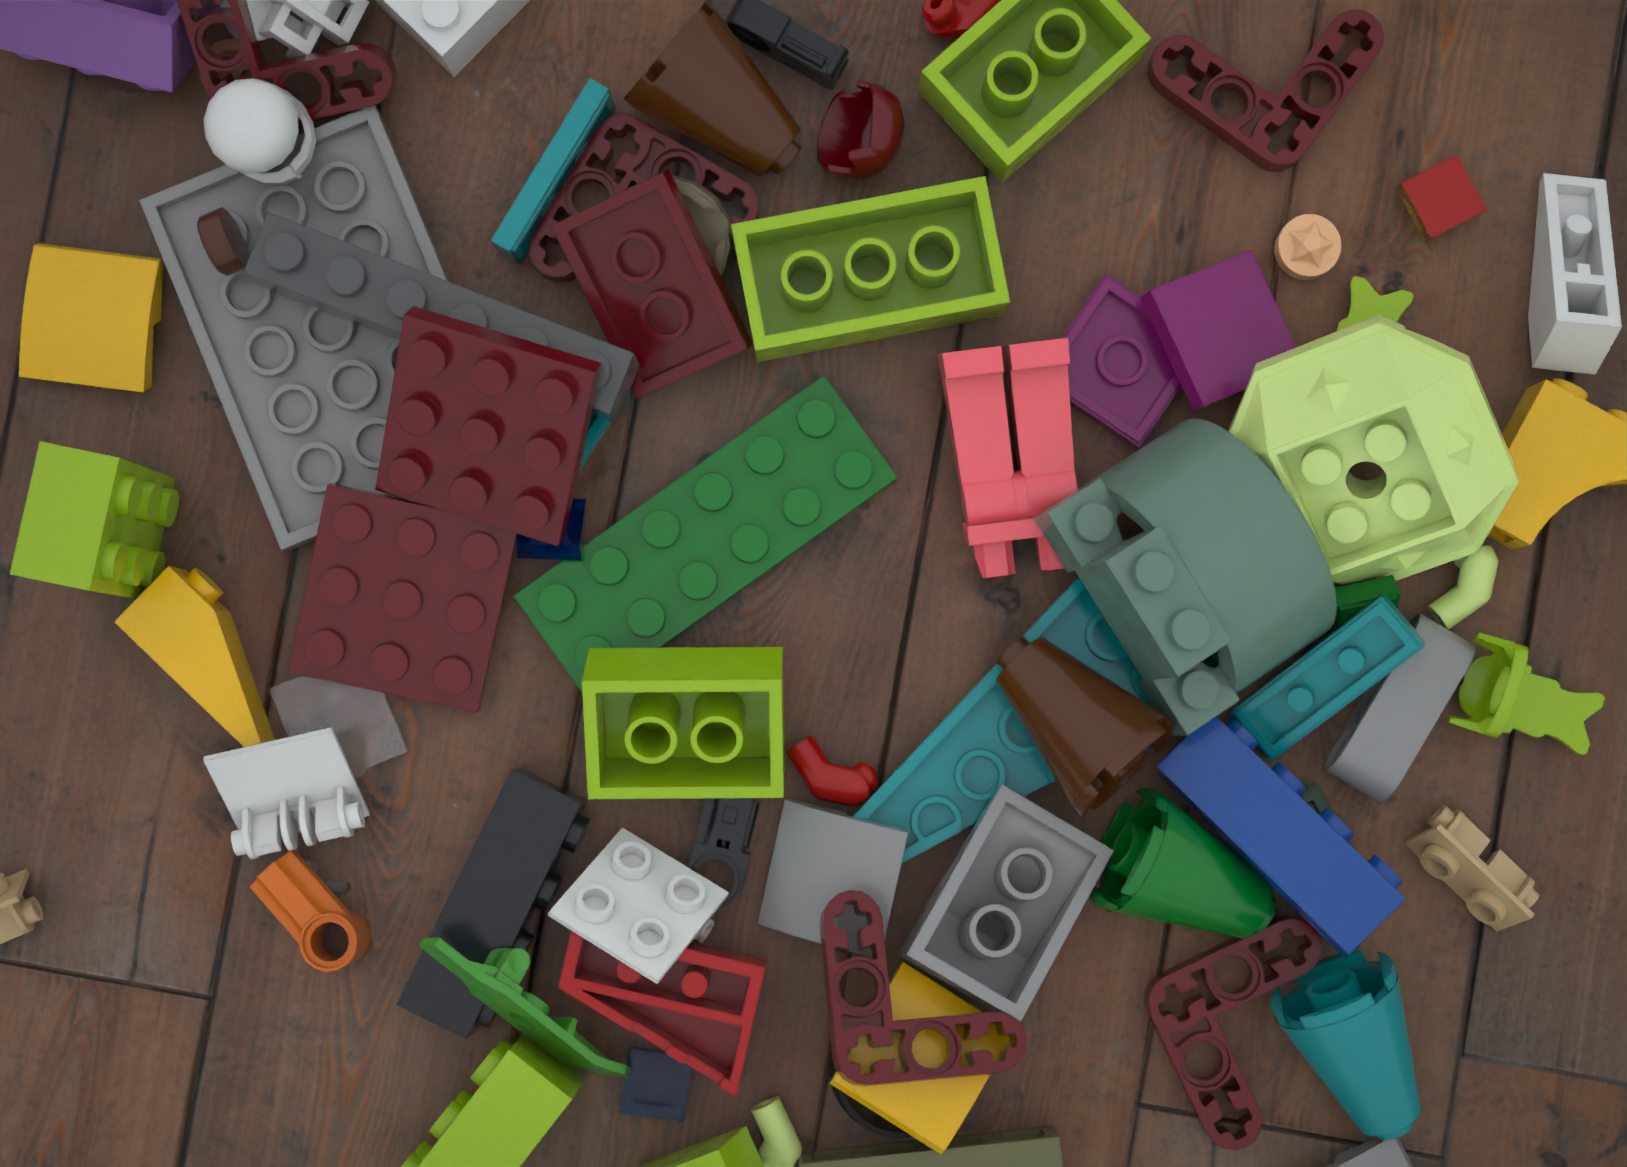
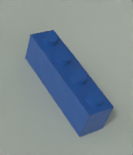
(1280, 835)

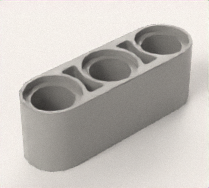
(1399, 713)

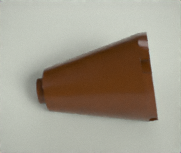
(717, 97)
(1079, 721)

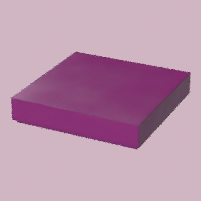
(1218, 327)
(1118, 364)

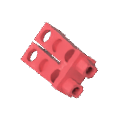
(994, 498)

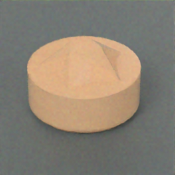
(1307, 247)

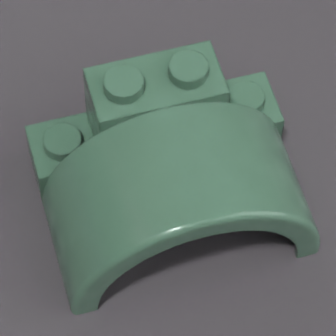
(1214, 570)

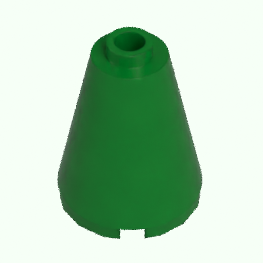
(1179, 872)

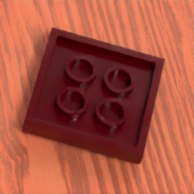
(486, 425)
(402, 599)

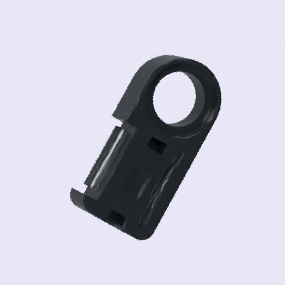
(787, 42)
(720, 835)

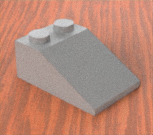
(1005, 905)

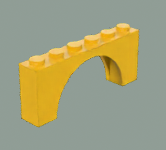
(1559, 453)

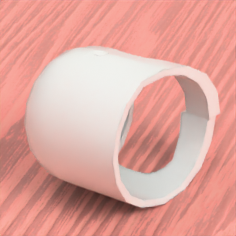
(256, 128)

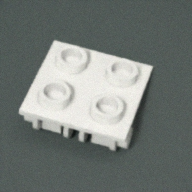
(286, 790)
(639, 905)

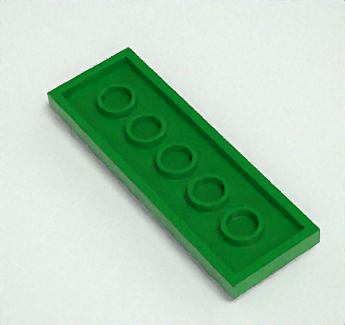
(710, 531)

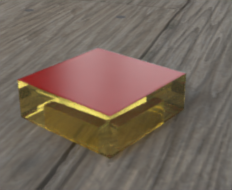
(1441, 198)

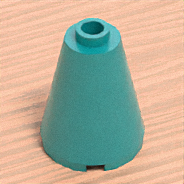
(1356, 1039)

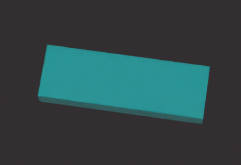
(552, 170)
(1328, 676)

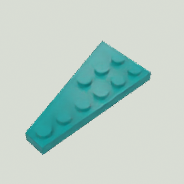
(982, 741)

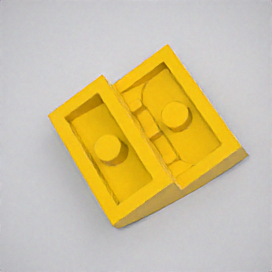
(90, 317)
(927, 1108)

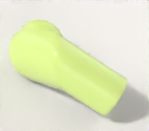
(1472, 588)
(780, 1143)

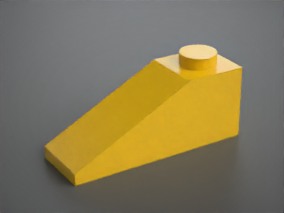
(200, 648)

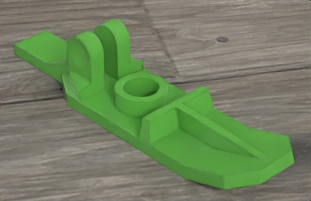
(498, 988)

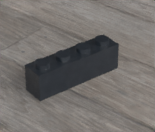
(497, 894)

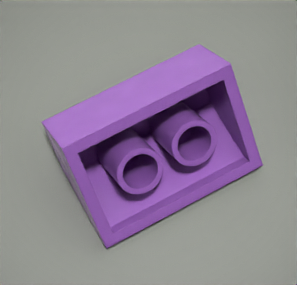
(111, 38)

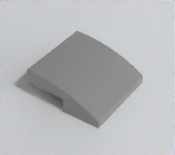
(827, 854)

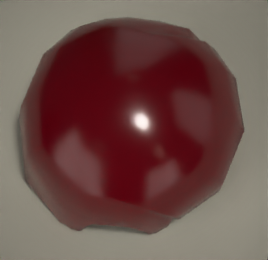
(861, 132)

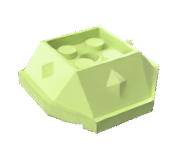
(1388, 402)

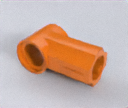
(306, 908)

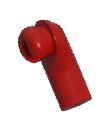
(954, 17)
(832, 781)

